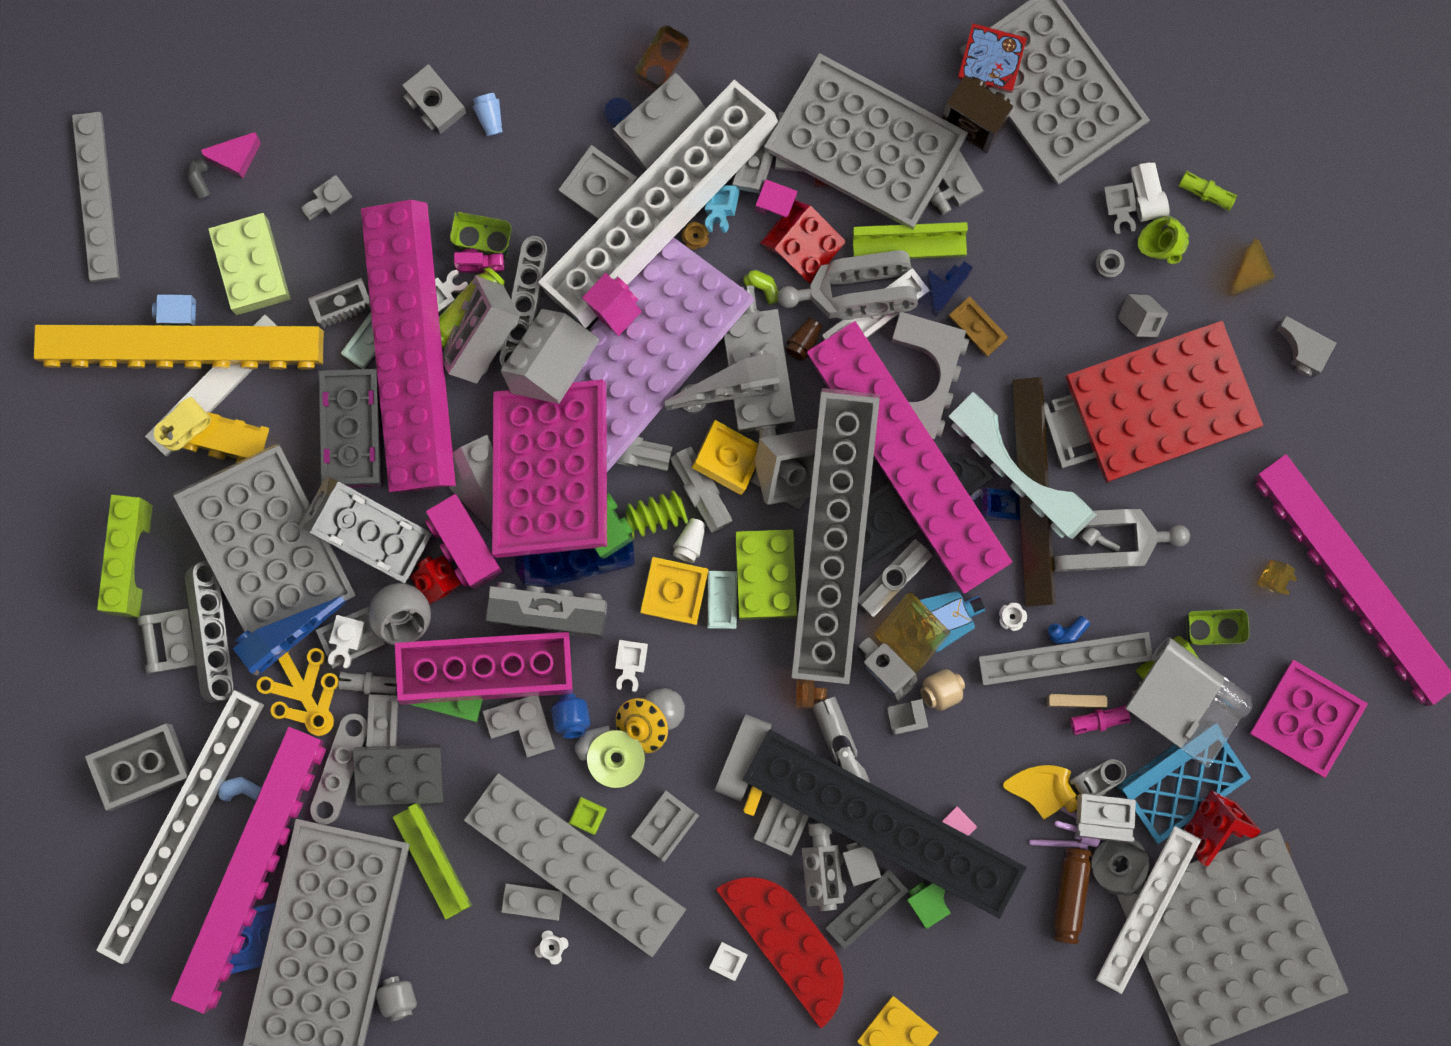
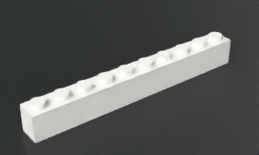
(180, 827)

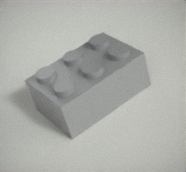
(138, 767)

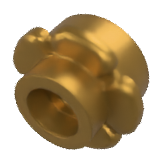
(691, 229)

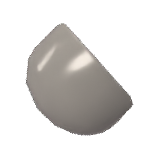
(669, 703)

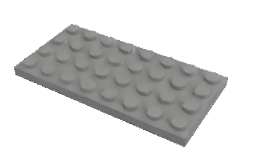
(327, 938)

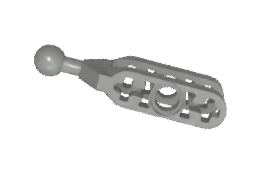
(861, 303)
(1145, 541)

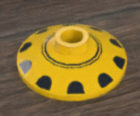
(649, 721)

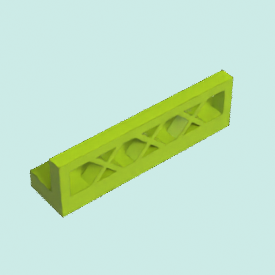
(922, 242)
(432, 861)

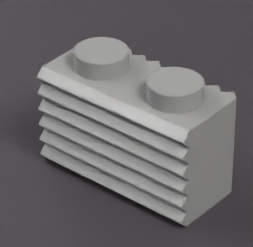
(340, 303)

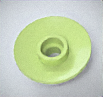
(615, 773)

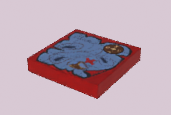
(993, 57)

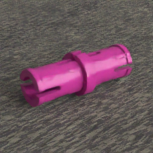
(1100, 720)

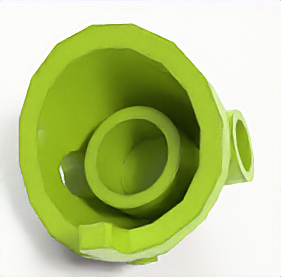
(1166, 242)

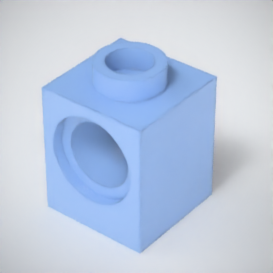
(174, 310)

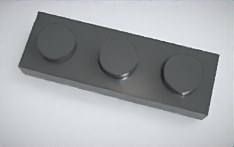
(866, 909)

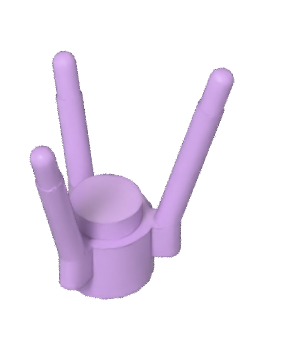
(1083, 843)

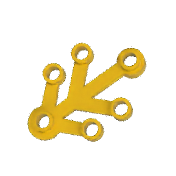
(303, 692)

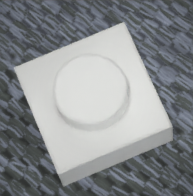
(728, 961)

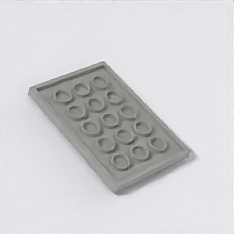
(1065, 91)
(866, 141)
(253, 540)

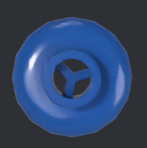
(570, 716)

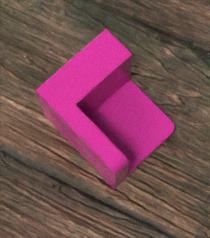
(775, 199)

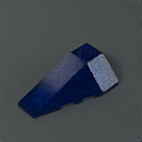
(569, 566)

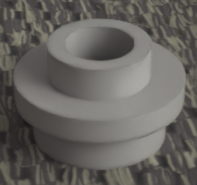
(1113, 255)

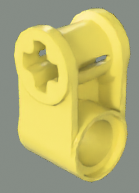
(184, 422)

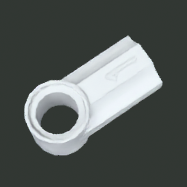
(1150, 199)

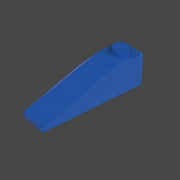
(271, 642)

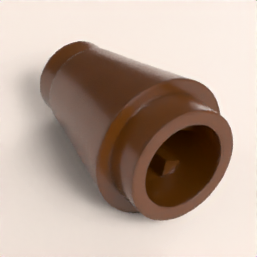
(803, 339)

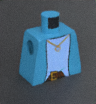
(954, 614)

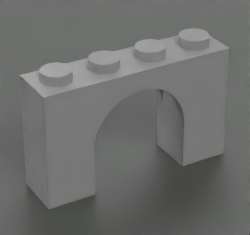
(943, 346)

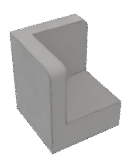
(1142, 315)
(907, 717)

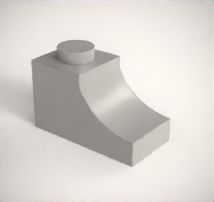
(1308, 347)

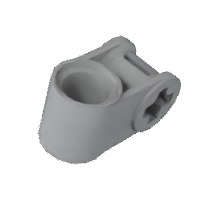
(1096, 778)

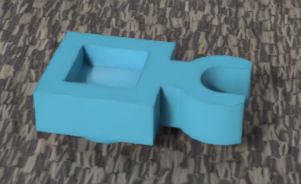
(721, 206)

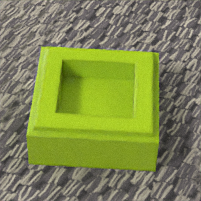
(587, 816)

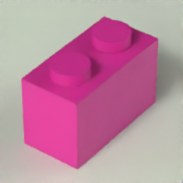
(612, 303)

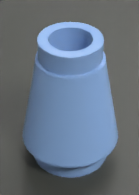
(488, 112)

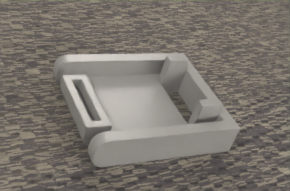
(1066, 431)

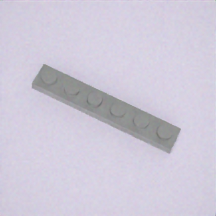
(96, 197)
(1065, 658)

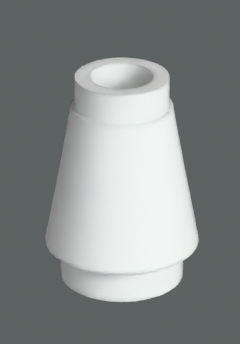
(690, 541)

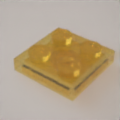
(912, 632)

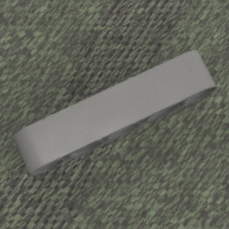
(526, 292)
(202, 645)

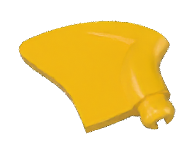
(1044, 788)

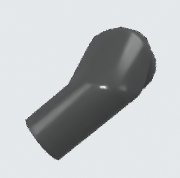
(195, 177)

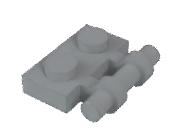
(960, 185)

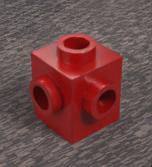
(435, 578)

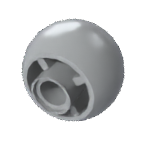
(399, 614)

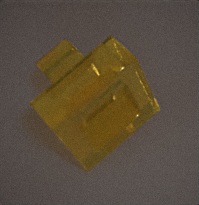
(1277, 577)

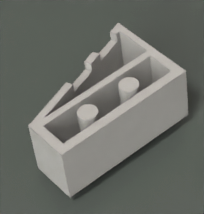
(481, 332)

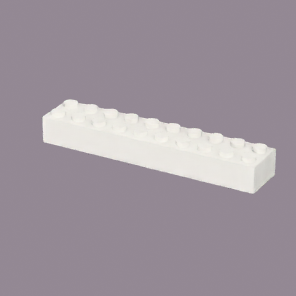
(662, 199)

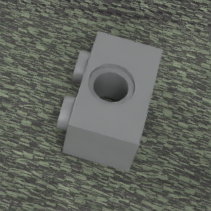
(427, 84)

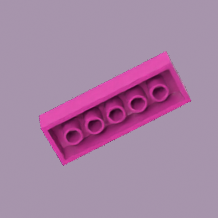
(483, 668)

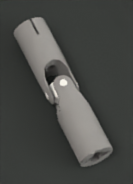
(833, 726)

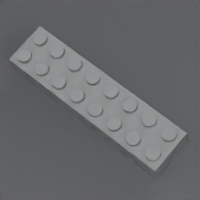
(575, 864)

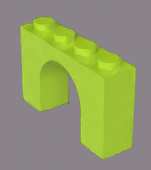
(118, 589)

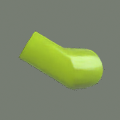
(763, 282)

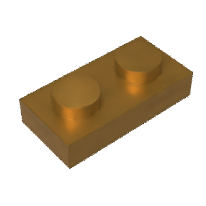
(979, 326)

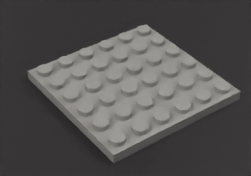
(1239, 944)

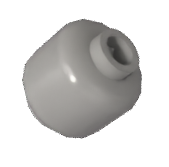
(396, 999)

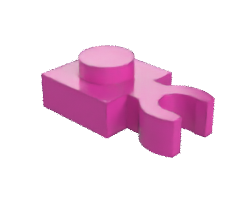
(473, 262)

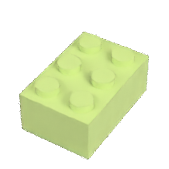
(249, 264)

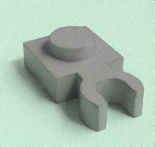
(1121, 201)

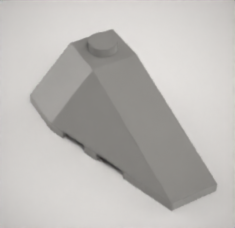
(475, 478)

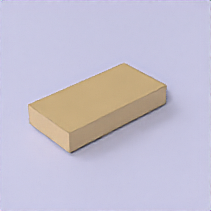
(1076, 701)

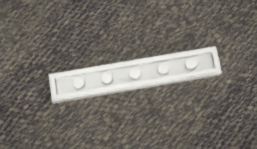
(212, 389)
(1148, 909)

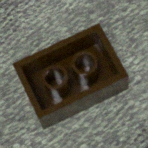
(978, 112)

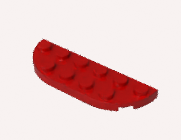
(789, 942)

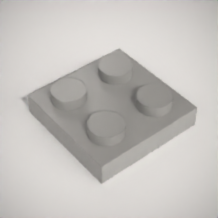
(596, 183)

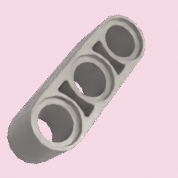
(741, 756)

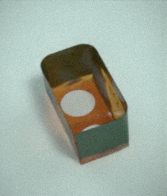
(646, 61)

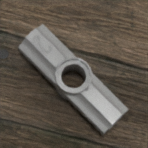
(647, 455)
(701, 491)
(907, 565)

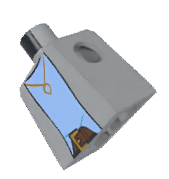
(896, 677)

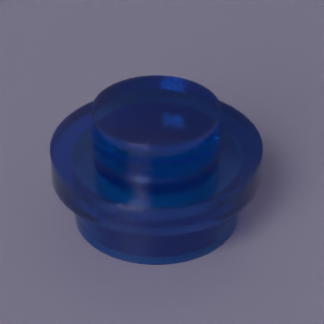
(617, 110)

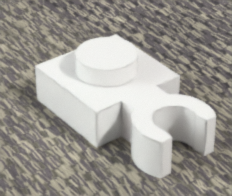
(445, 290)
(347, 636)
(630, 659)

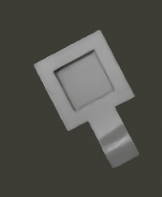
(330, 196)

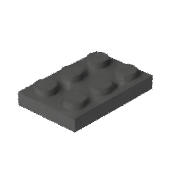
(398, 774)

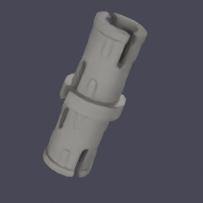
(368, 683)

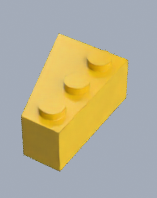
(229, 438)

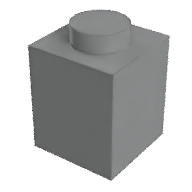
(860, 864)

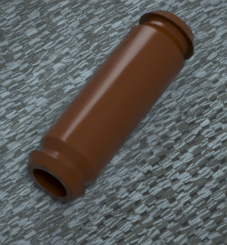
(1072, 895)

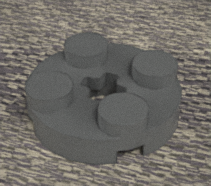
(1126, 881)

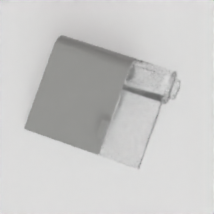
(1189, 702)

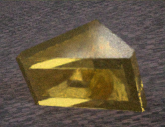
(1253, 271)

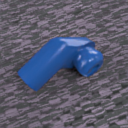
(1068, 634)

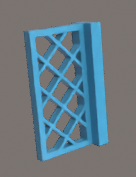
(1164, 765)

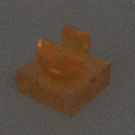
(807, 694)

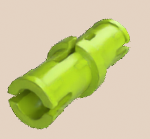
(1207, 190)

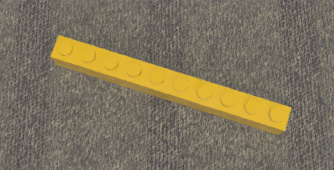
(179, 345)

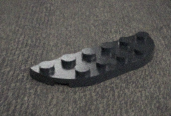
(891, 523)

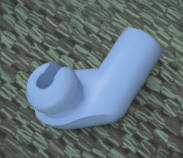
(237, 786)

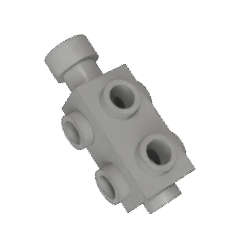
(821, 874)

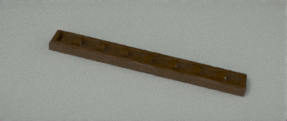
(1033, 462)

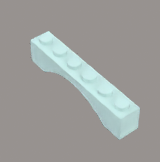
(981, 424)

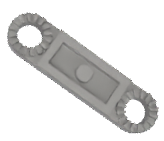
(338, 770)

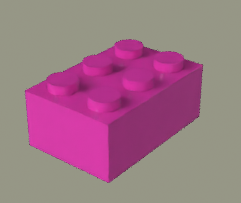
(462, 543)

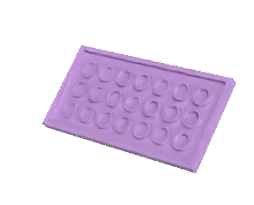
(682, 318)

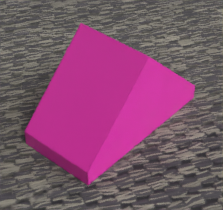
(234, 154)

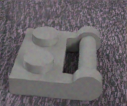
(177, 640)

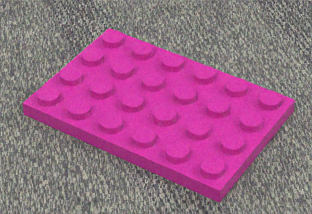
(550, 472)

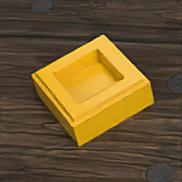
(752, 801)

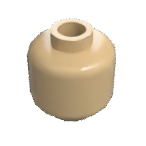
(942, 690)

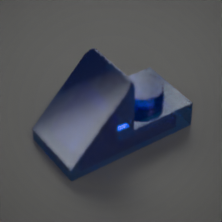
(943, 291)

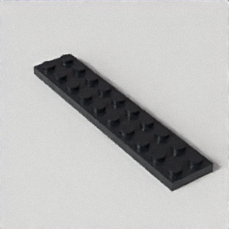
(884, 823)

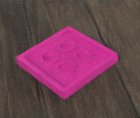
(1308, 718)

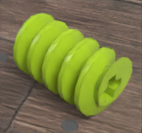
(655, 513)

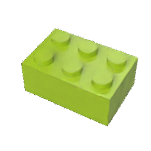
(766, 574)

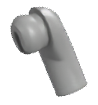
(585, 741)

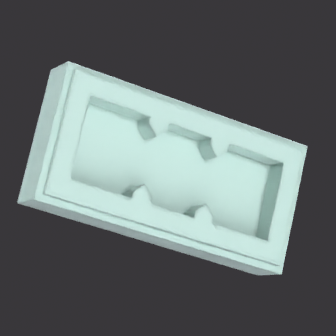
(722, 599)

